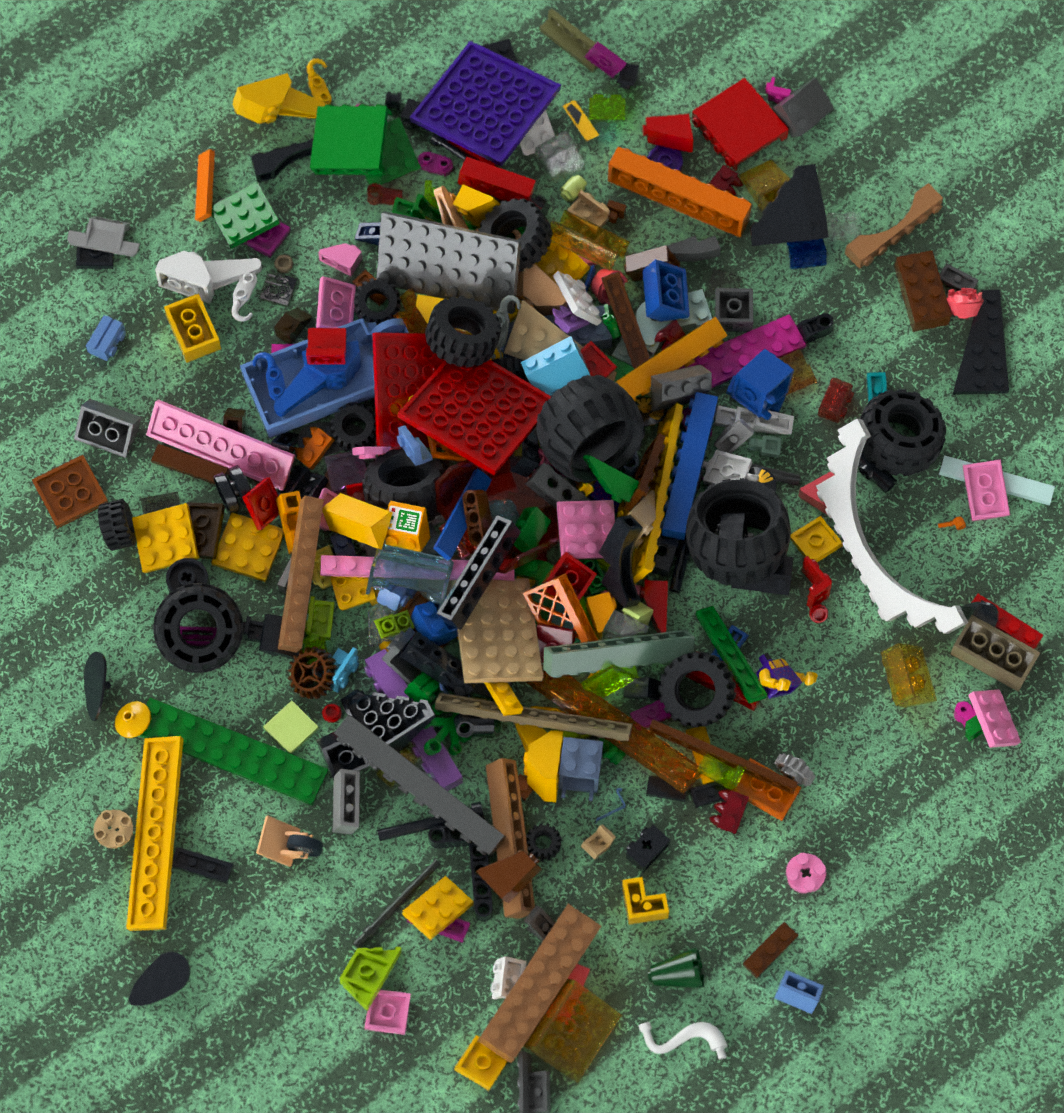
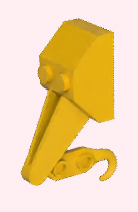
(274, 97)
(542, 757)

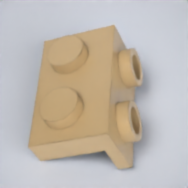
(590, 209)

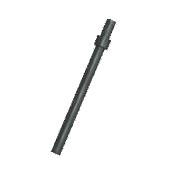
(369, 931)

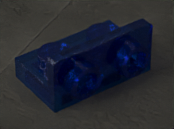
(807, 253)

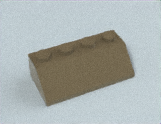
(995, 653)

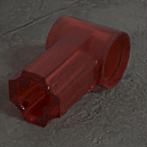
(386, 195)

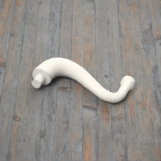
(700, 1029)

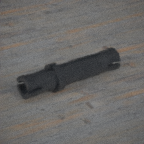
(683, 556)

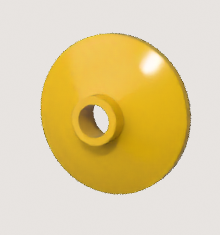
(132, 719)

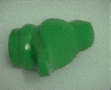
(611, 752)

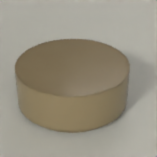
(283, 264)

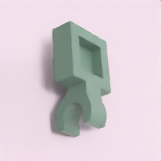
(769, 445)

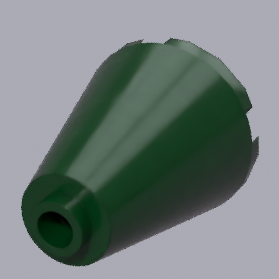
(679, 971)

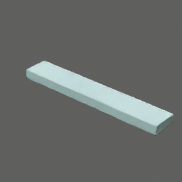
(1014, 484)

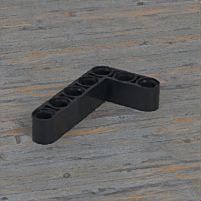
(476, 863)

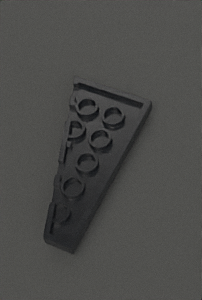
(984, 358)

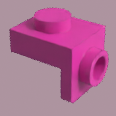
(775, 93)

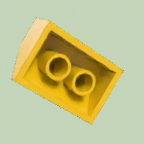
(474, 205)

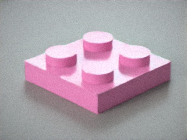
(388, 1012)

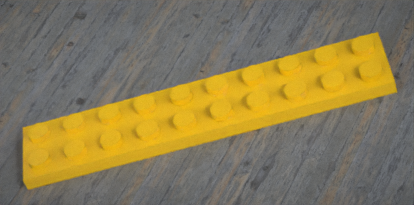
(643, 556)
(155, 834)

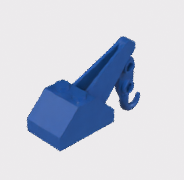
(309, 380)

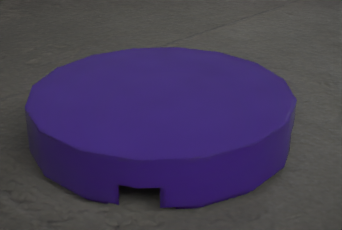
(669, 157)

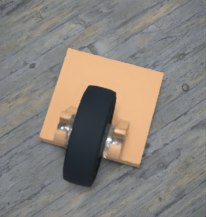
(285, 842)

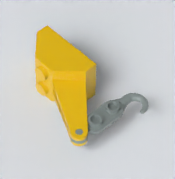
(426, 304)

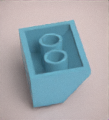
(555, 366)

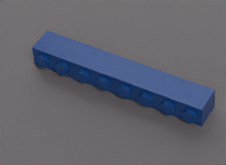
(690, 465)

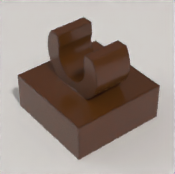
(617, 211)

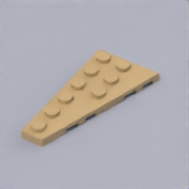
(534, 334)

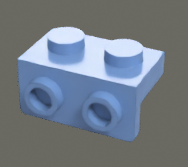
(413, 447)

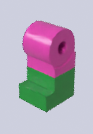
(966, 715)

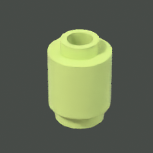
(572, 187)

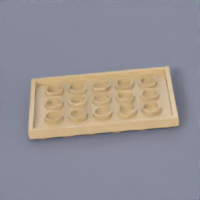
(501, 636)

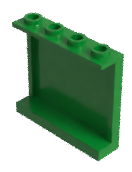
(349, 140)

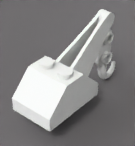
(191, 275)

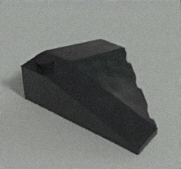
(795, 213)
(390, 719)

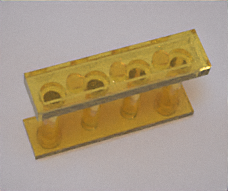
(588, 240)

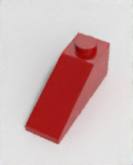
(655, 597)

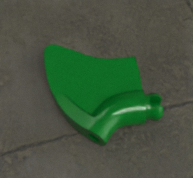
(610, 322)

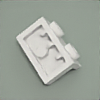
(507, 972)

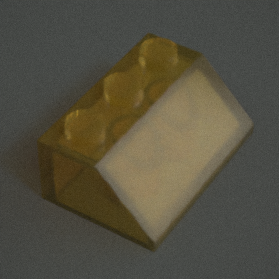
(908, 675)

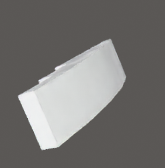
(778, 423)

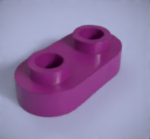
(434, 164)

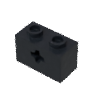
(644, 858)

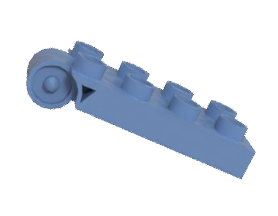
(325, 401)

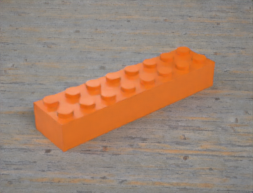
(679, 191)

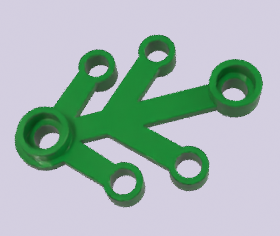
(448, 727)

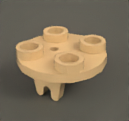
(116, 820)

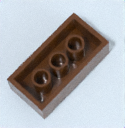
(922, 291)

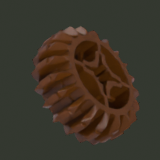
(302, 674)

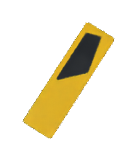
(580, 120)

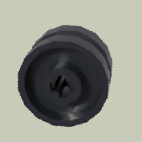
(232, 489)
(186, 572)

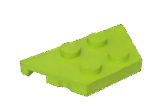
(368, 972)

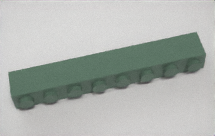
(620, 652)

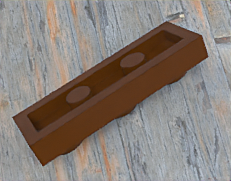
(770, 950)

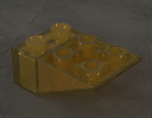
(764, 182)

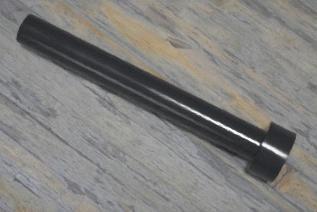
(419, 825)

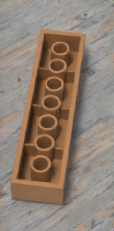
(539, 983)

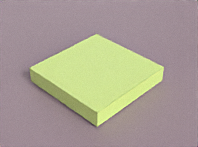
(291, 727)

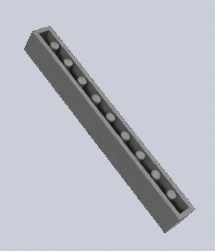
(420, 785)

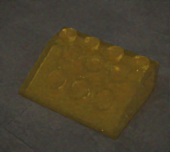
(572, 1030)

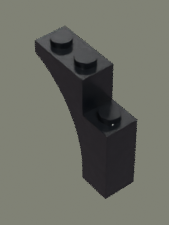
(618, 552)

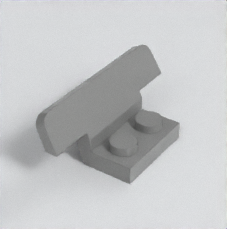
(104, 236)

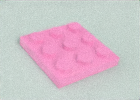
(584, 527)

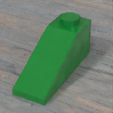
(612, 480)

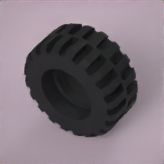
(518, 214)
(459, 347)
(673, 700)

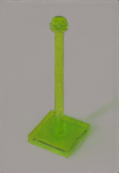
(610, 678)

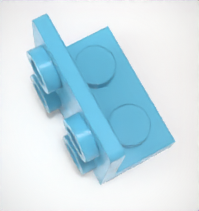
(346, 664)

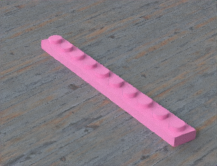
(360, 567)

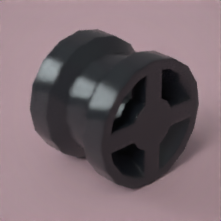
(393, 100)

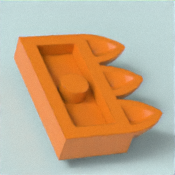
(314, 447)

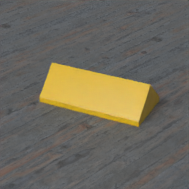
(357, 520)

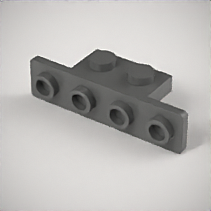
(533, 1087)

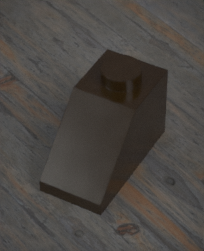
(292, 324)
(235, 419)

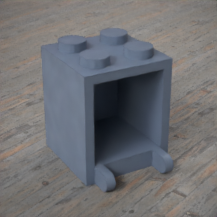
(580, 766)

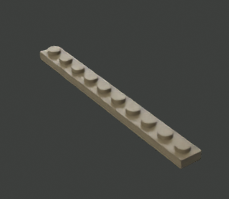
(536, 717)

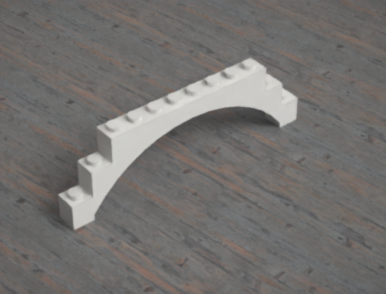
(840, 499)

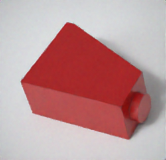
(669, 131)

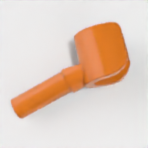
(958, 522)

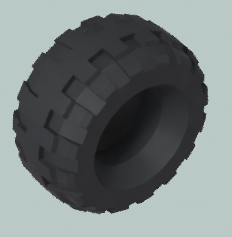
(898, 452)
(399, 480)
(198, 597)

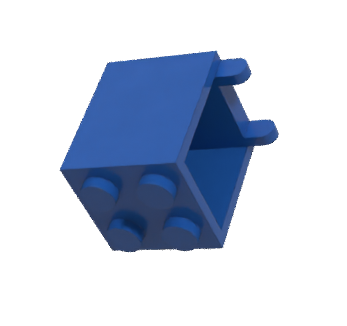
(762, 383)

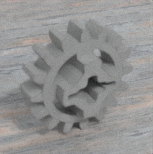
(795, 769)

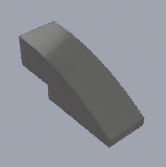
(692, 250)

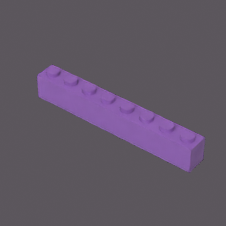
(390, 683)

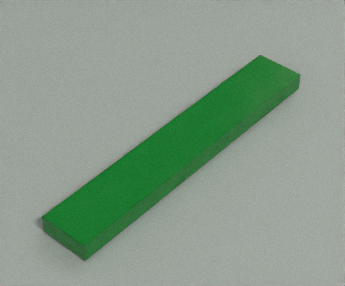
(731, 654)

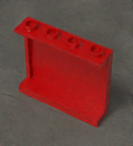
(738, 123)

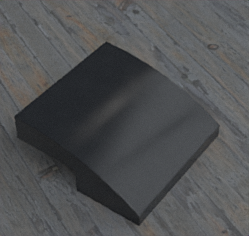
(305, 482)
(270, 637)

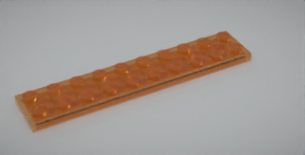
(642, 744)

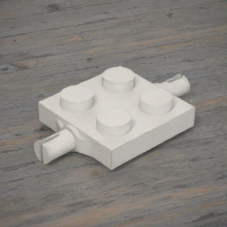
(727, 466)

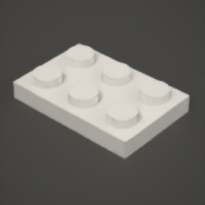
(577, 298)

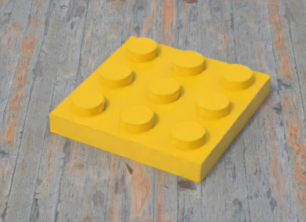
(165, 537)
(247, 549)

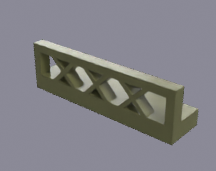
(568, 38)

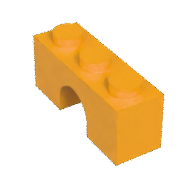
(288, 510)

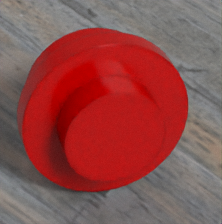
(818, 613)
(331, 713)

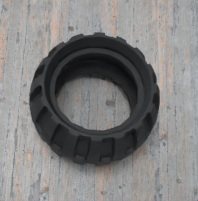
(589, 419)
(743, 559)

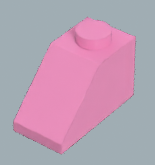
(341, 257)

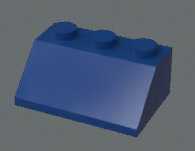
(665, 291)

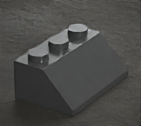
(679, 386)
(107, 427)

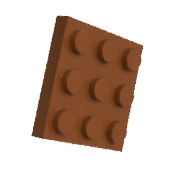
(69, 491)

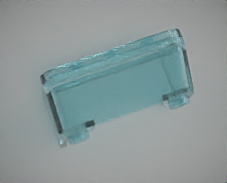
(412, 571)

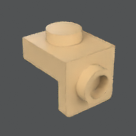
(598, 842)

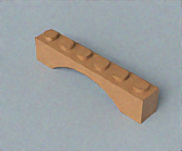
(866, 247)

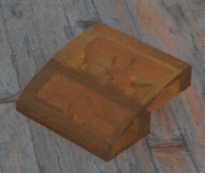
(802, 375)

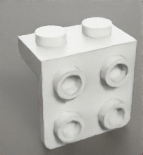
(538, 134)

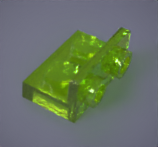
(606, 108)

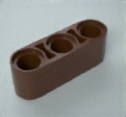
(473, 510)

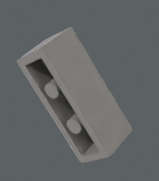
(346, 801)

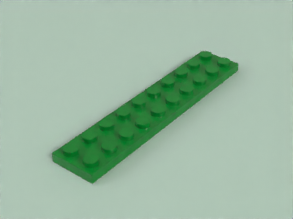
(237, 753)

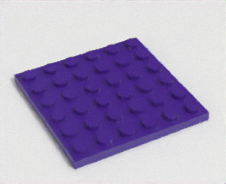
(485, 103)

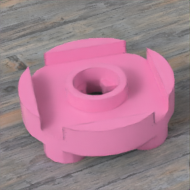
(794, 874)

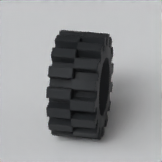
(543, 830)

